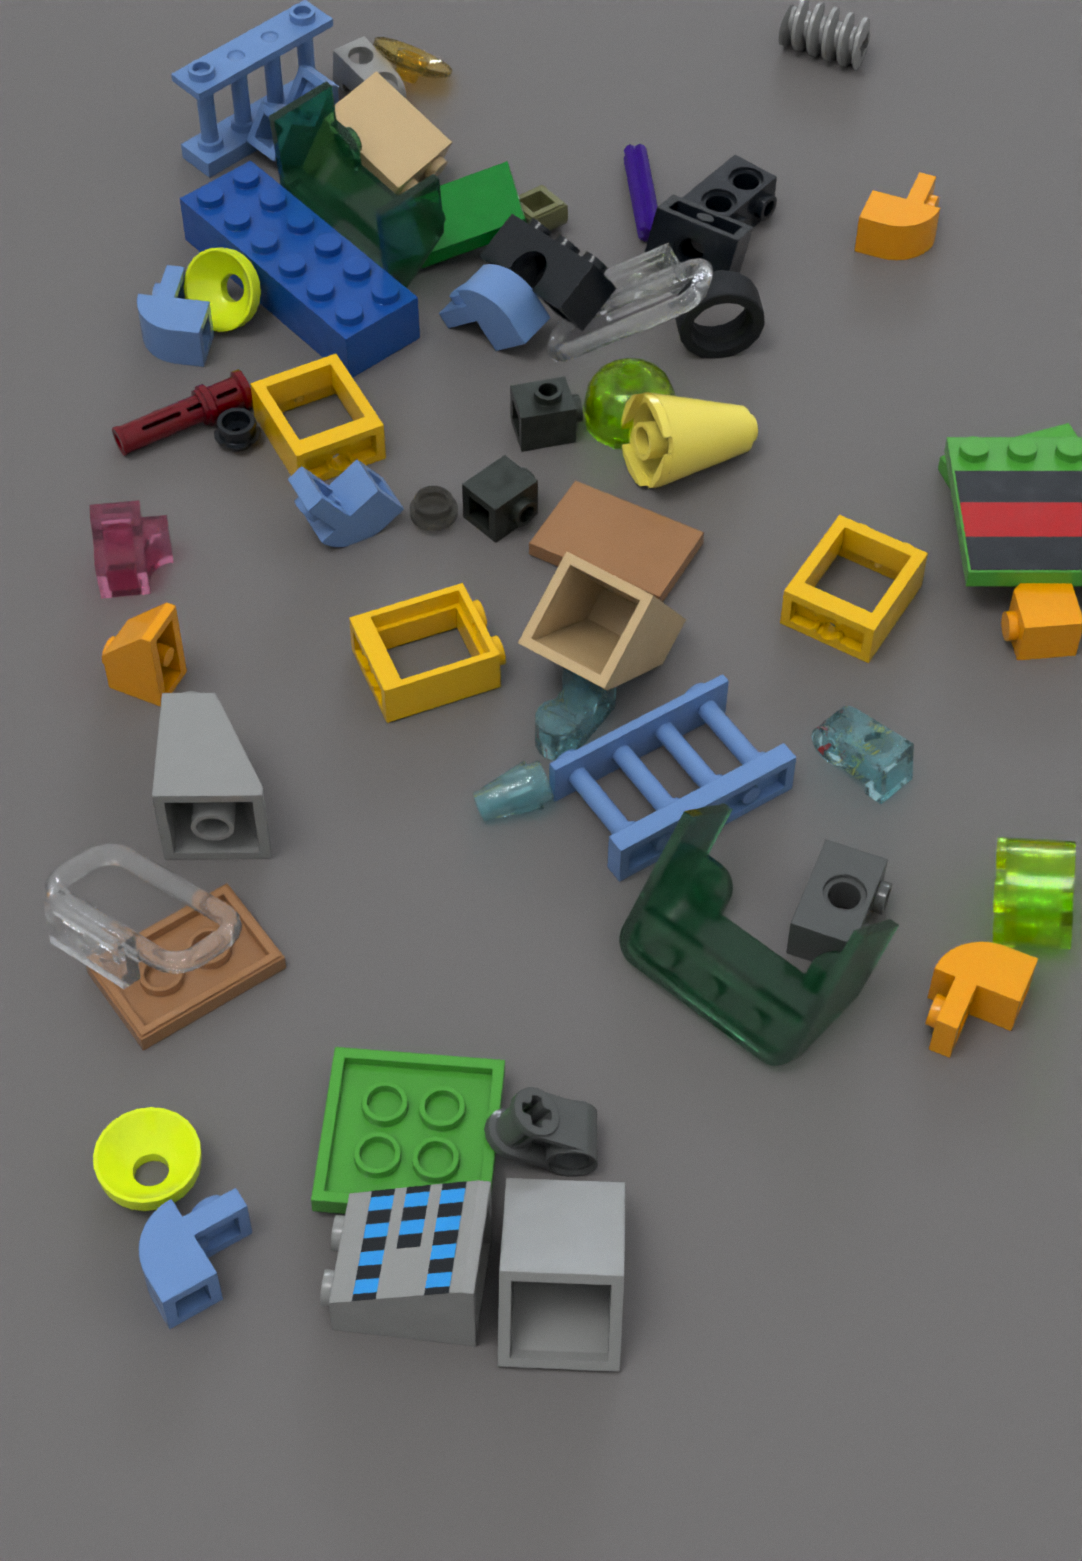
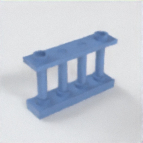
(225, 142)
(641, 842)

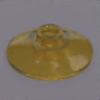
(411, 61)

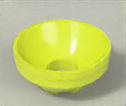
(208, 279)
(141, 1138)

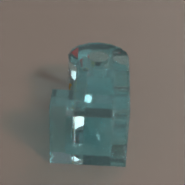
(572, 715)
(866, 751)

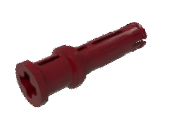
(203, 406)

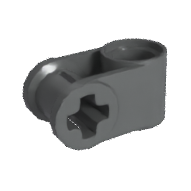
(546, 1132)

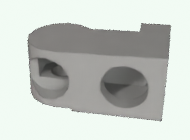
(350, 75)

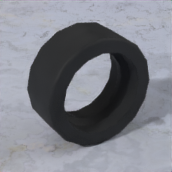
(732, 336)

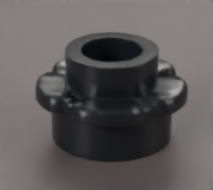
(237, 429)

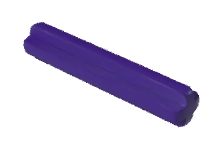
(640, 188)

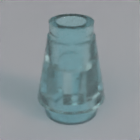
(514, 792)

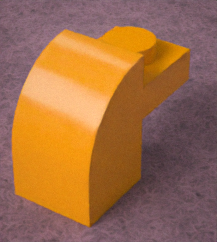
(899, 226)
(978, 982)

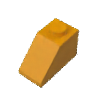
(1043, 621)
(146, 655)

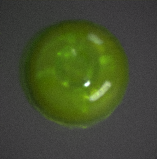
(611, 390)

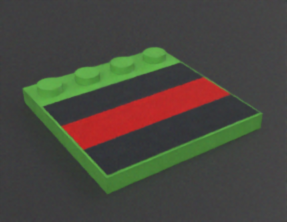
(1017, 508)

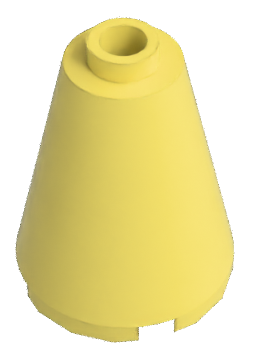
(682, 436)

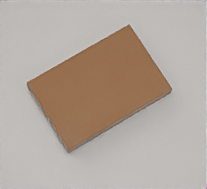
(618, 539)
(170, 1001)

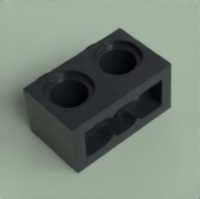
(737, 191)

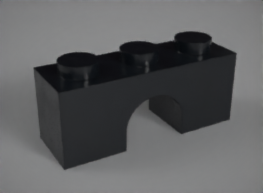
(559, 276)

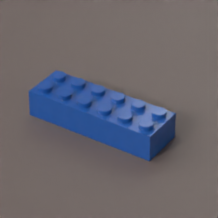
(304, 267)

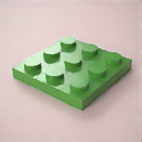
(404, 1123)

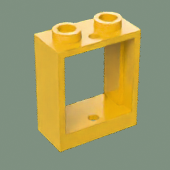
(355, 440)
(416, 619)
(856, 629)

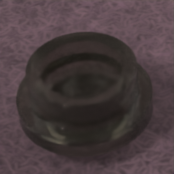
(433, 508)

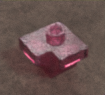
(128, 547)

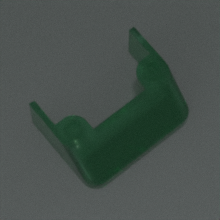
(325, 171)
(721, 969)

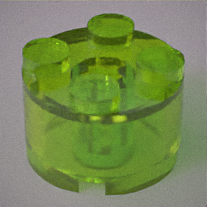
(1034, 893)

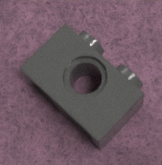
(838, 879)

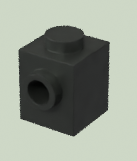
(544, 413)
(500, 498)

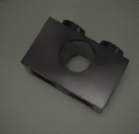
(721, 237)

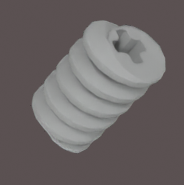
(825, 34)

